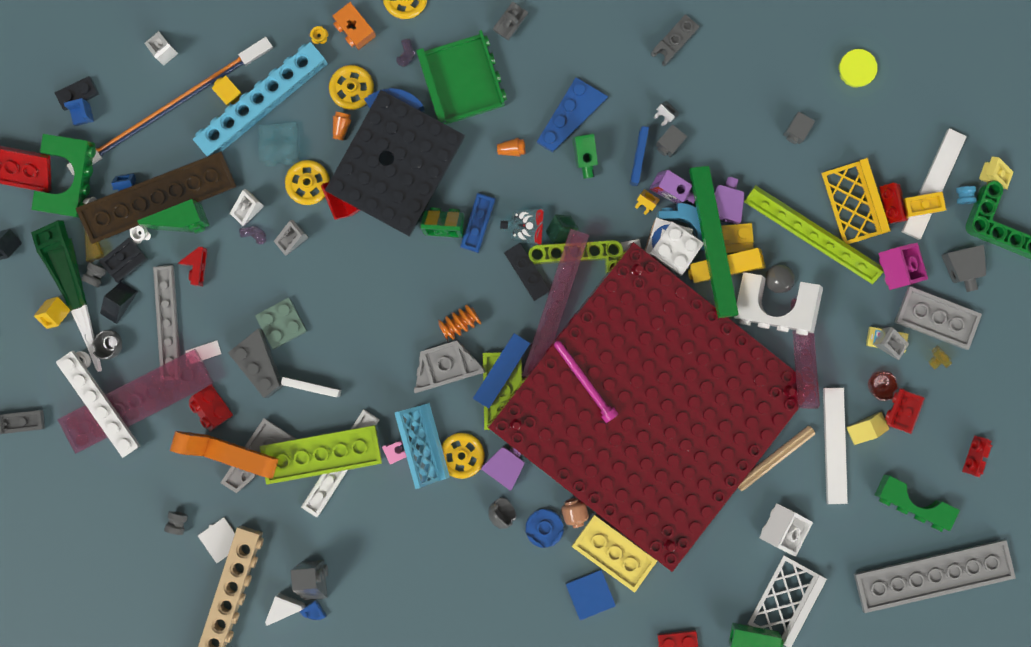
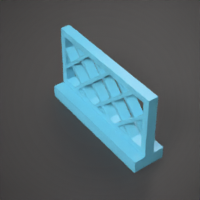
(430, 448)

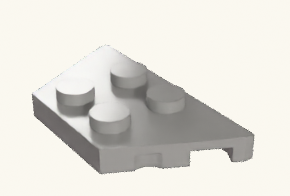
(445, 365)

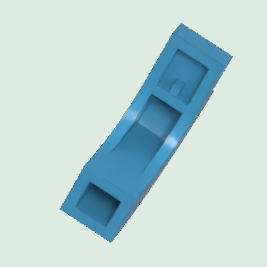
(683, 213)

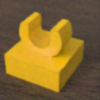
(648, 200)

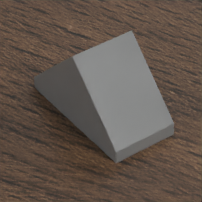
(290, 237)
(891, 342)

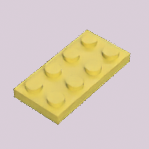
(614, 553)

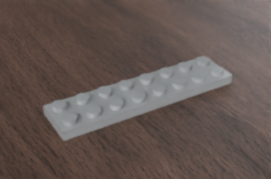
(934, 576)

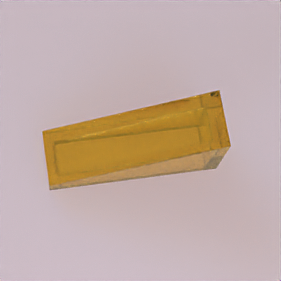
(93, 251)

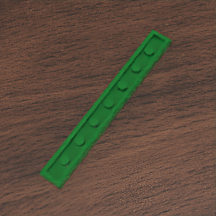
(713, 242)

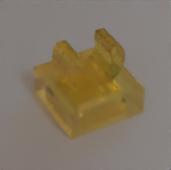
(939, 358)

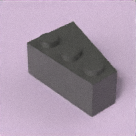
(256, 362)
(310, 580)

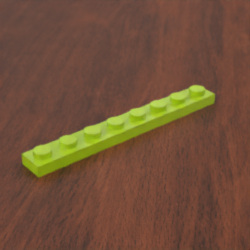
(814, 234)

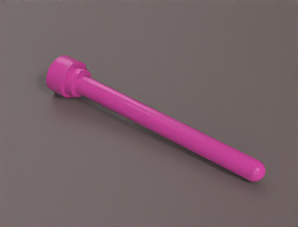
(607, 412)

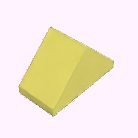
(868, 428)

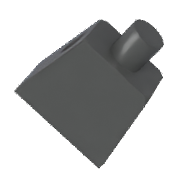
(966, 266)

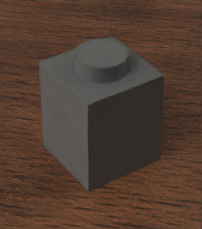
(798, 128)
(670, 141)

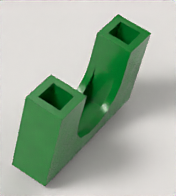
(80, 155)
(751, 636)

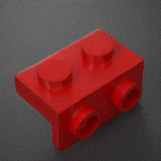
(209, 408)
(904, 411)

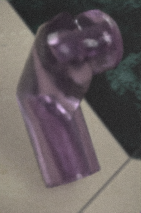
(254, 231)

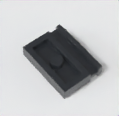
(123, 260)

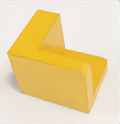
(52, 312)

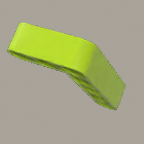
(601, 245)

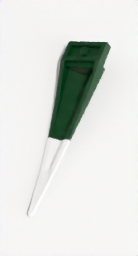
(60, 259)

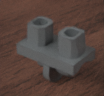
(510, 21)

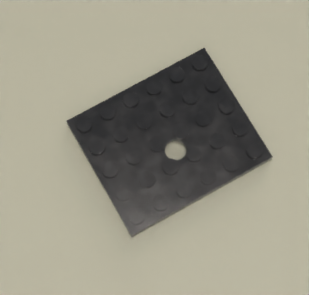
(421, 154)

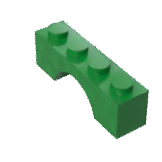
(895, 492)

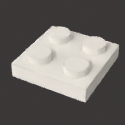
(676, 248)

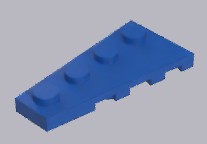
(572, 111)

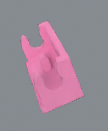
(394, 453)

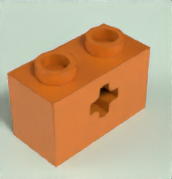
(350, 16)

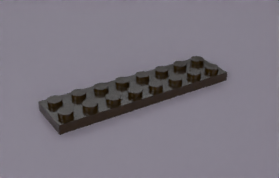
(123, 209)

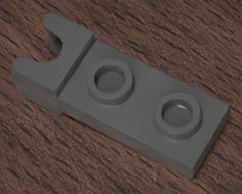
(675, 39)
(22, 422)

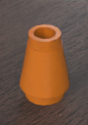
(340, 125)
(513, 147)

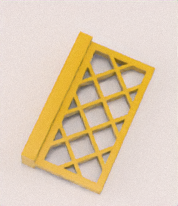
(872, 197)

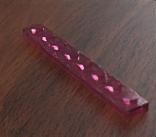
(557, 297)

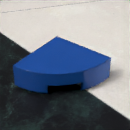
(313, 611)

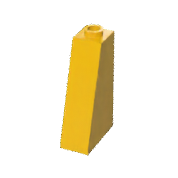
(738, 263)

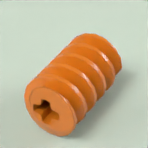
(459, 322)

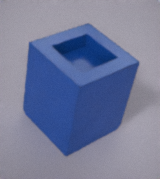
(80, 111)

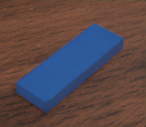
(639, 155)
(477, 223)

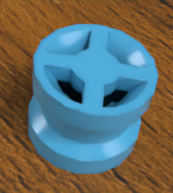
(966, 195)

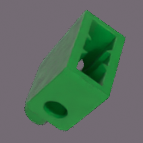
(585, 145)

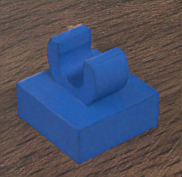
(123, 181)

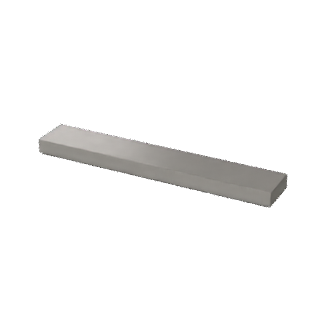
(166, 313)

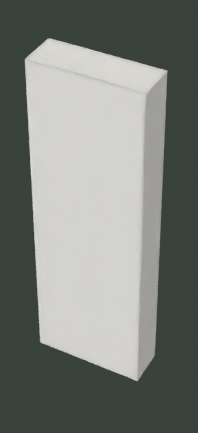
(311, 387)

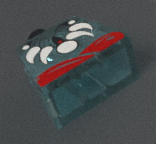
(525, 226)

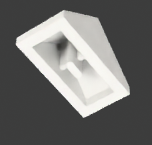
(160, 48)
(246, 207)
(283, 607)

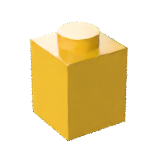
(226, 90)

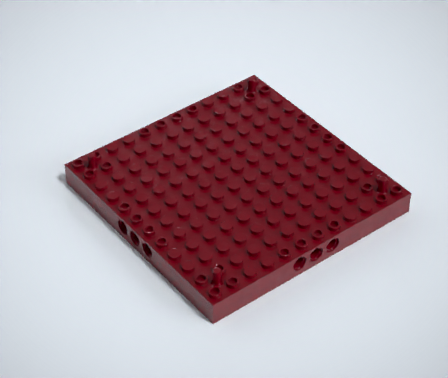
(689, 397)

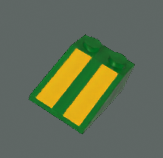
(443, 223)

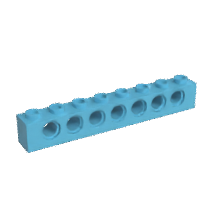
(271, 100)

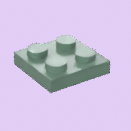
(281, 323)

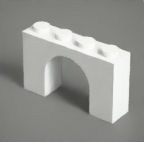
(800, 318)

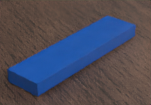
(501, 370)

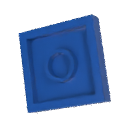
(590, 594)

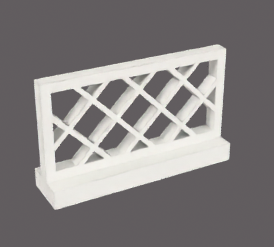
(804, 605)

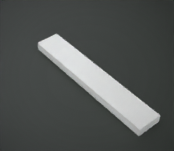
(936, 178)
(835, 446)
(329, 482)

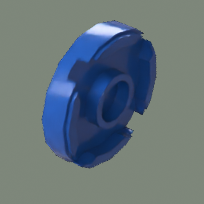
(544, 528)

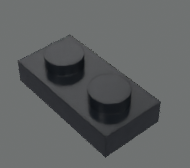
(81, 89)

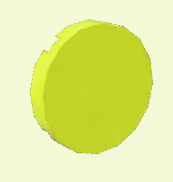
(858, 68)

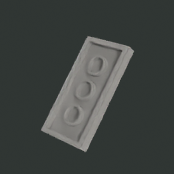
(938, 318)

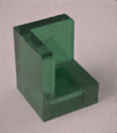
(560, 227)

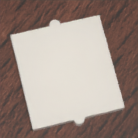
(218, 539)

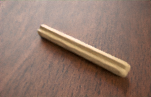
(777, 457)

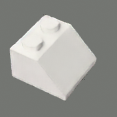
(786, 530)

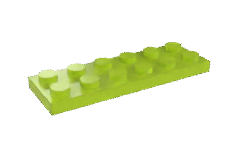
(324, 454)

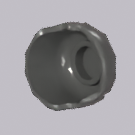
(780, 278)
(107, 344)
(502, 513)

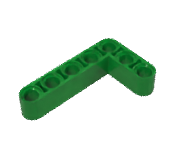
(987, 224)

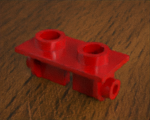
(974, 462)

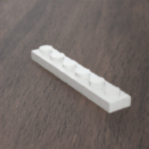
(98, 403)

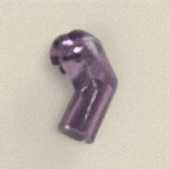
(408, 54)

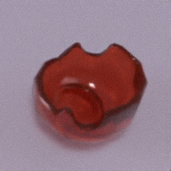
(882, 385)

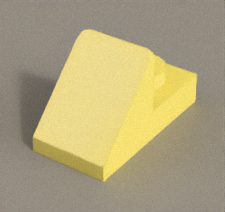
(996, 171)

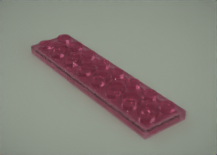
(140, 398)

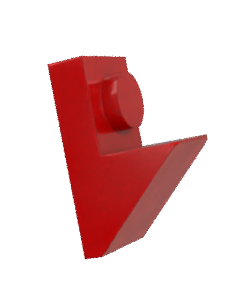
(197, 260)

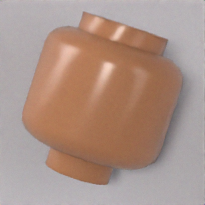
(574, 512)

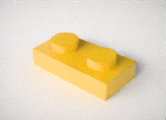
(924, 204)

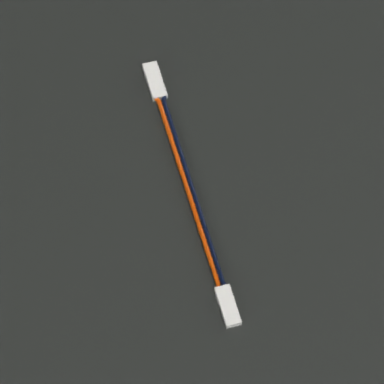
(247, 56)

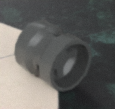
(94, 270)
(176, 523)

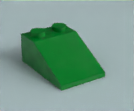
(182, 217)

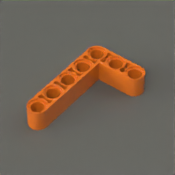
(224, 452)

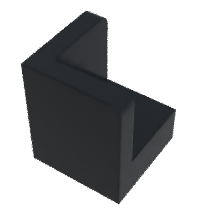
(8, 243)

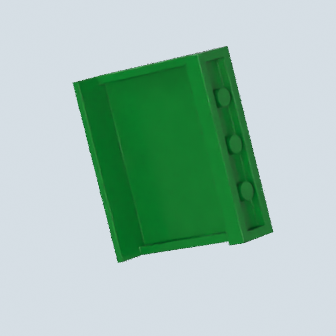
(462, 79)

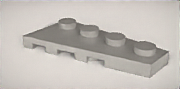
(265, 434)

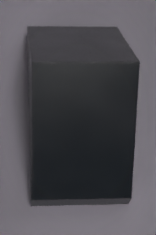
(117, 302)

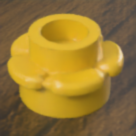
(314, 35)

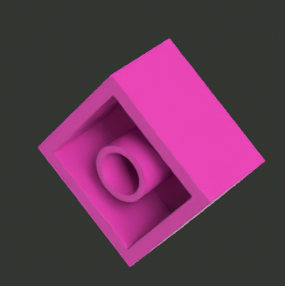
(903, 266)

